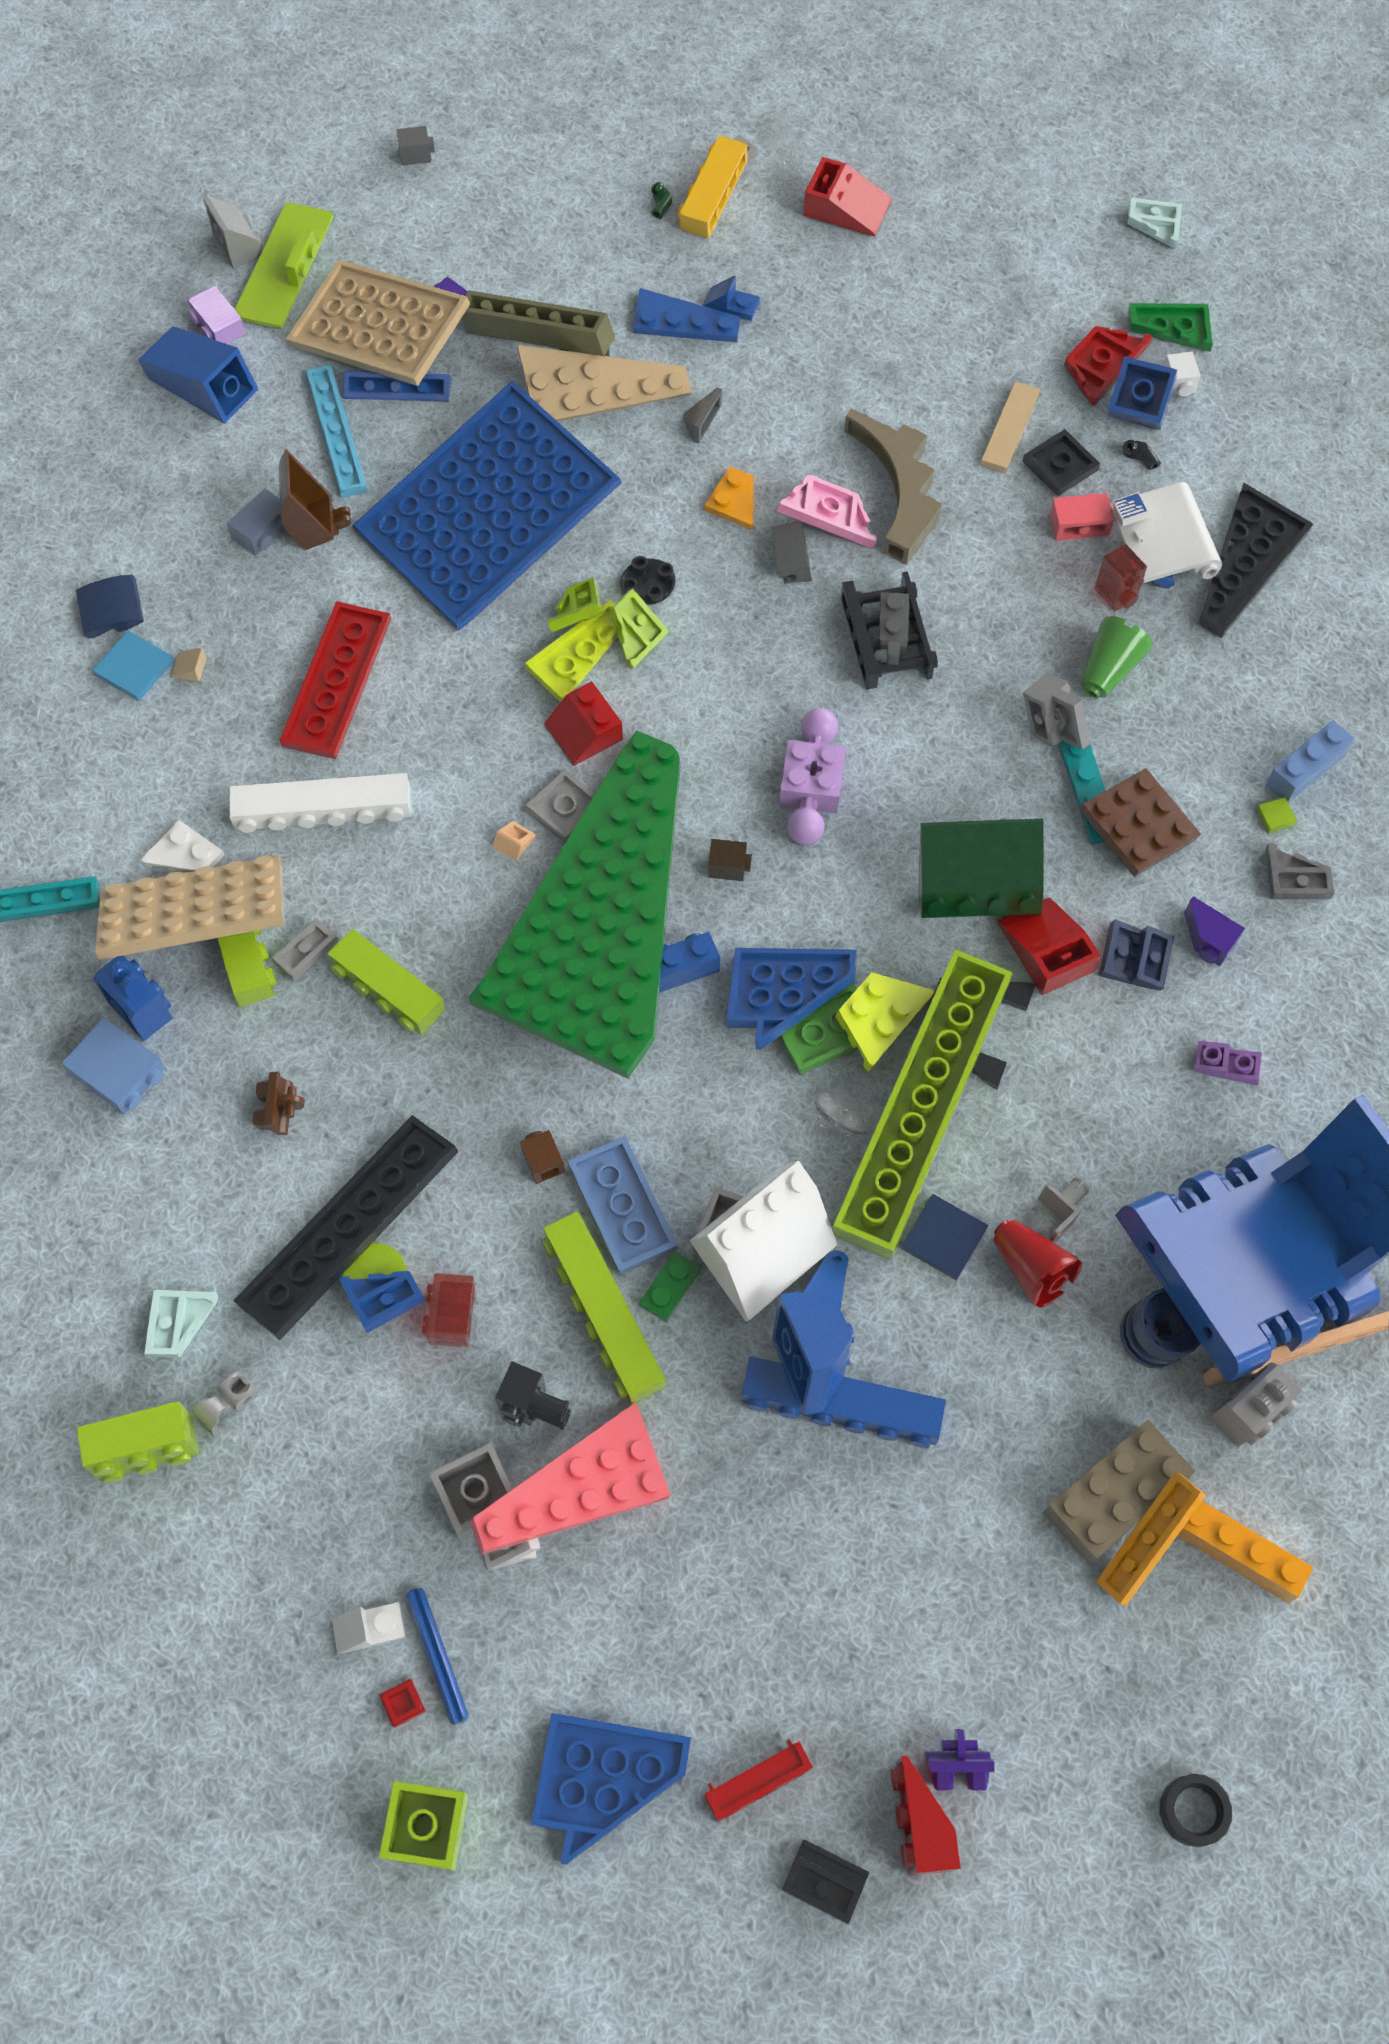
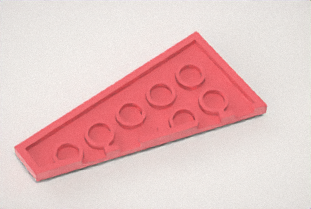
(589, 1482)

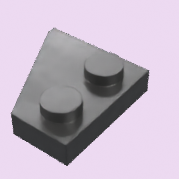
(1297, 876)

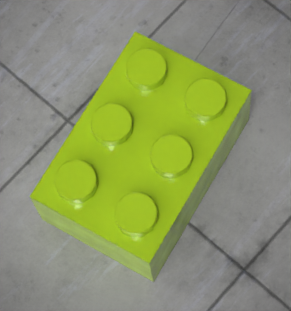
(138, 1442)

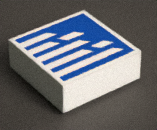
(1130, 509)

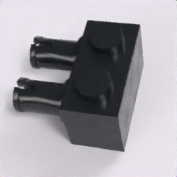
(524, 1399)

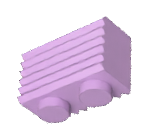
(215, 316)

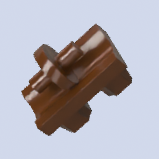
(280, 1104)

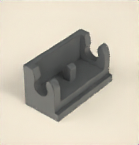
(791, 552)

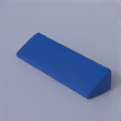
(380, 387)

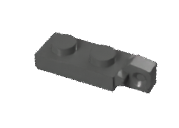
(893, 624)

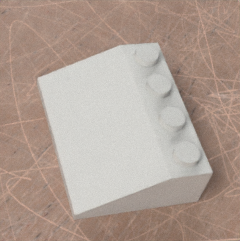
(767, 1239)

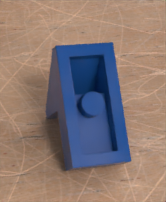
(729, 300)

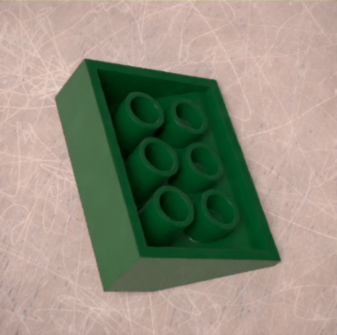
(981, 868)

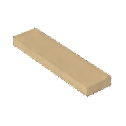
(1010, 427)

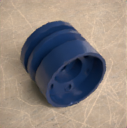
(1140, 1326)

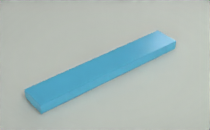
(336, 431)

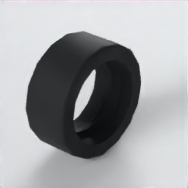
(1221, 1801)

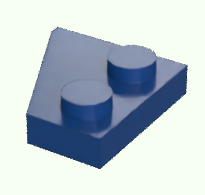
(382, 1297)

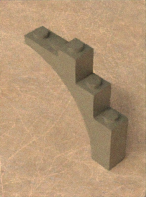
(911, 479)

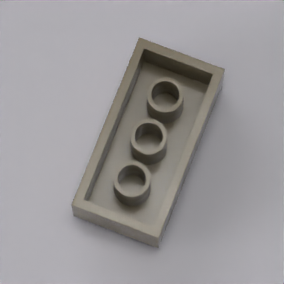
(1116, 1492)

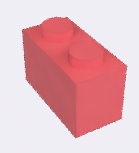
(1081, 516)

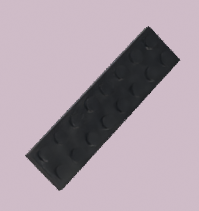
(345, 1227)

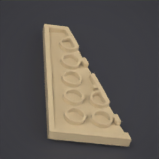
(589, 384)

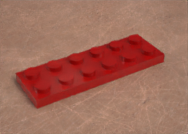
(335, 680)

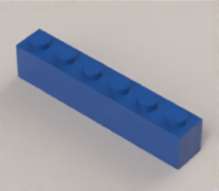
(854, 1404)

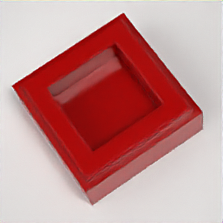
(402, 1703)

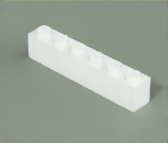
(320, 802)

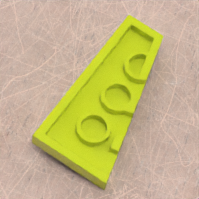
(574, 654)

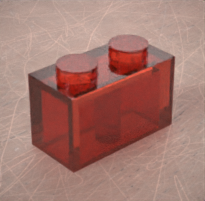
(1120, 578)
(450, 1310)

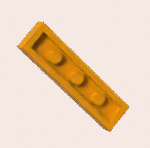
(1151, 1538)

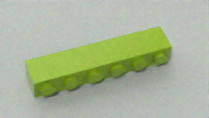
(604, 1308)

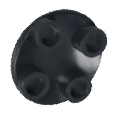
(649, 578)

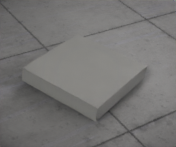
(560, 804)

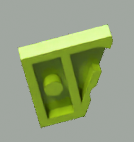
(578, 604)
(636, 627)

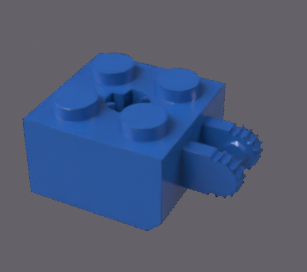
(133, 996)

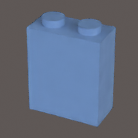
(114, 1066)

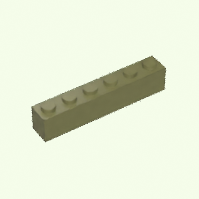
(538, 323)

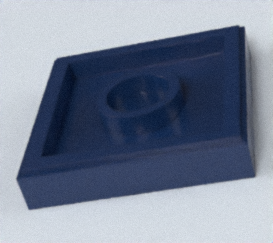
(944, 1237)

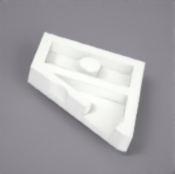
(182, 850)

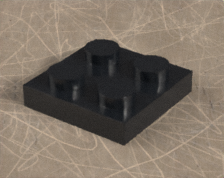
(1061, 462)

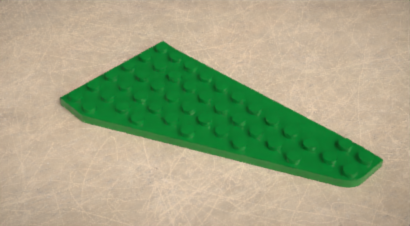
(593, 935)

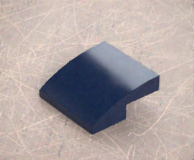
(109, 605)
(1136, 955)

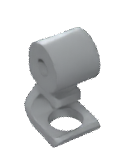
(234, 1393)

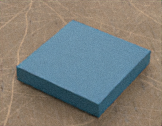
(133, 665)

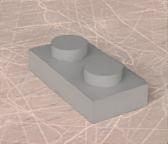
(305, 949)

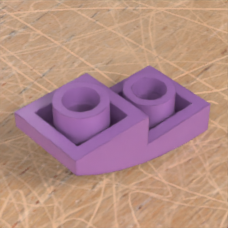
(1222, 1062)

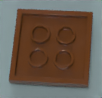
(1139, 822)

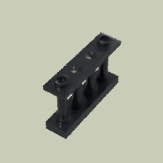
(867, 646)

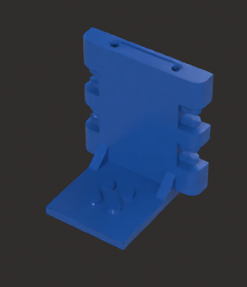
(1273, 1241)

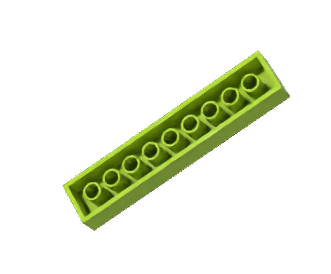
(921, 1105)

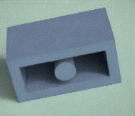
(257, 523)

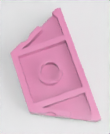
(829, 509)

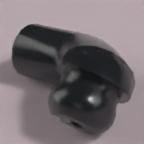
(1141, 451)

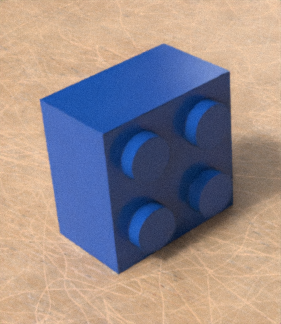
(1142, 393)

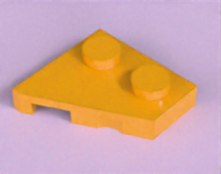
(733, 498)

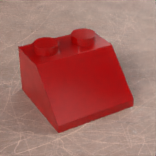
(584, 724)

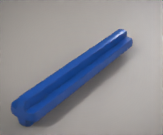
(437, 1656)

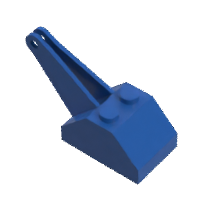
(814, 1335)

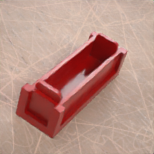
(758, 1781)

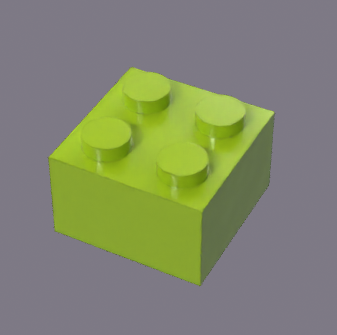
(424, 1826)

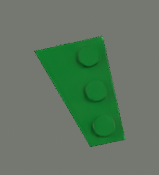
(1173, 322)

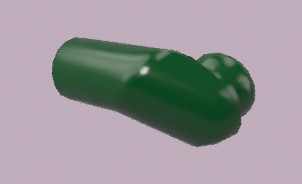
(662, 198)

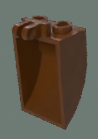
(307, 505)

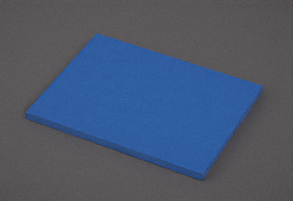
(486, 505)

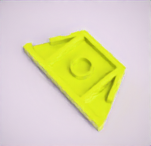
(880, 1013)

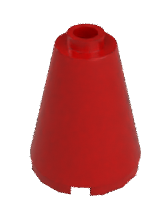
(1035, 1262)

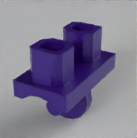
(960, 1756)

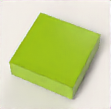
(1276, 815)

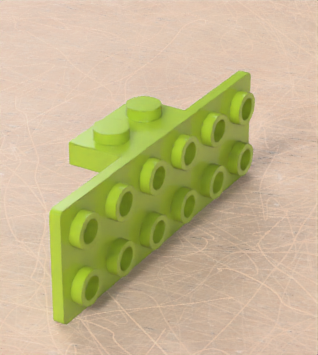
(283, 265)

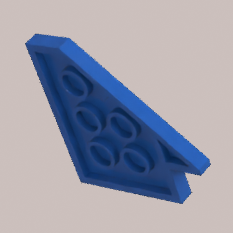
(783, 986)
(602, 1776)

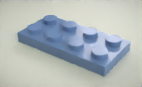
(622, 1205)

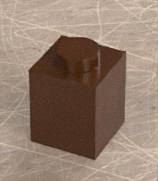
(542, 1156)

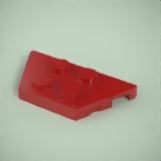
(1099, 357)

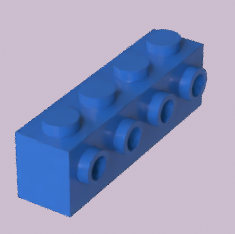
(688, 960)

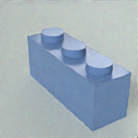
(1310, 761)

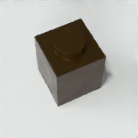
(728, 860)

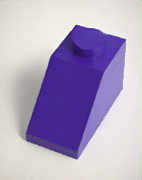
(1211, 931)

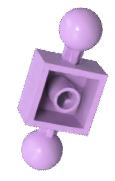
(812, 776)

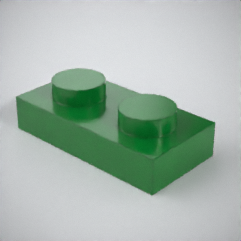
(670, 1286)

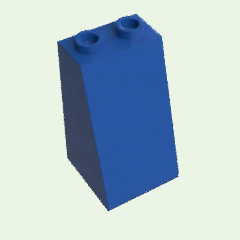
(200, 372)

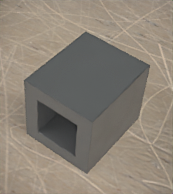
(415, 145)

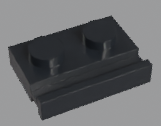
(825, 1881)

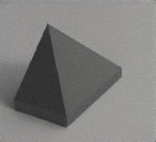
(702, 414)

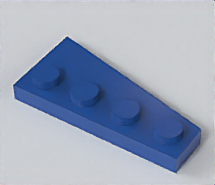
(674, 317)

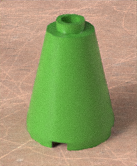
(1114, 655)

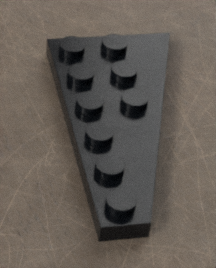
(1254, 549)

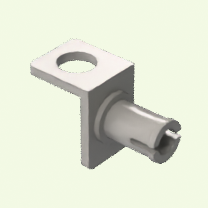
(1063, 1204)

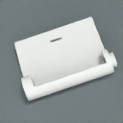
(1172, 536)

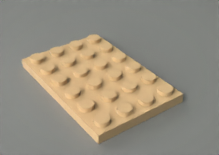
(378, 322)
(190, 907)

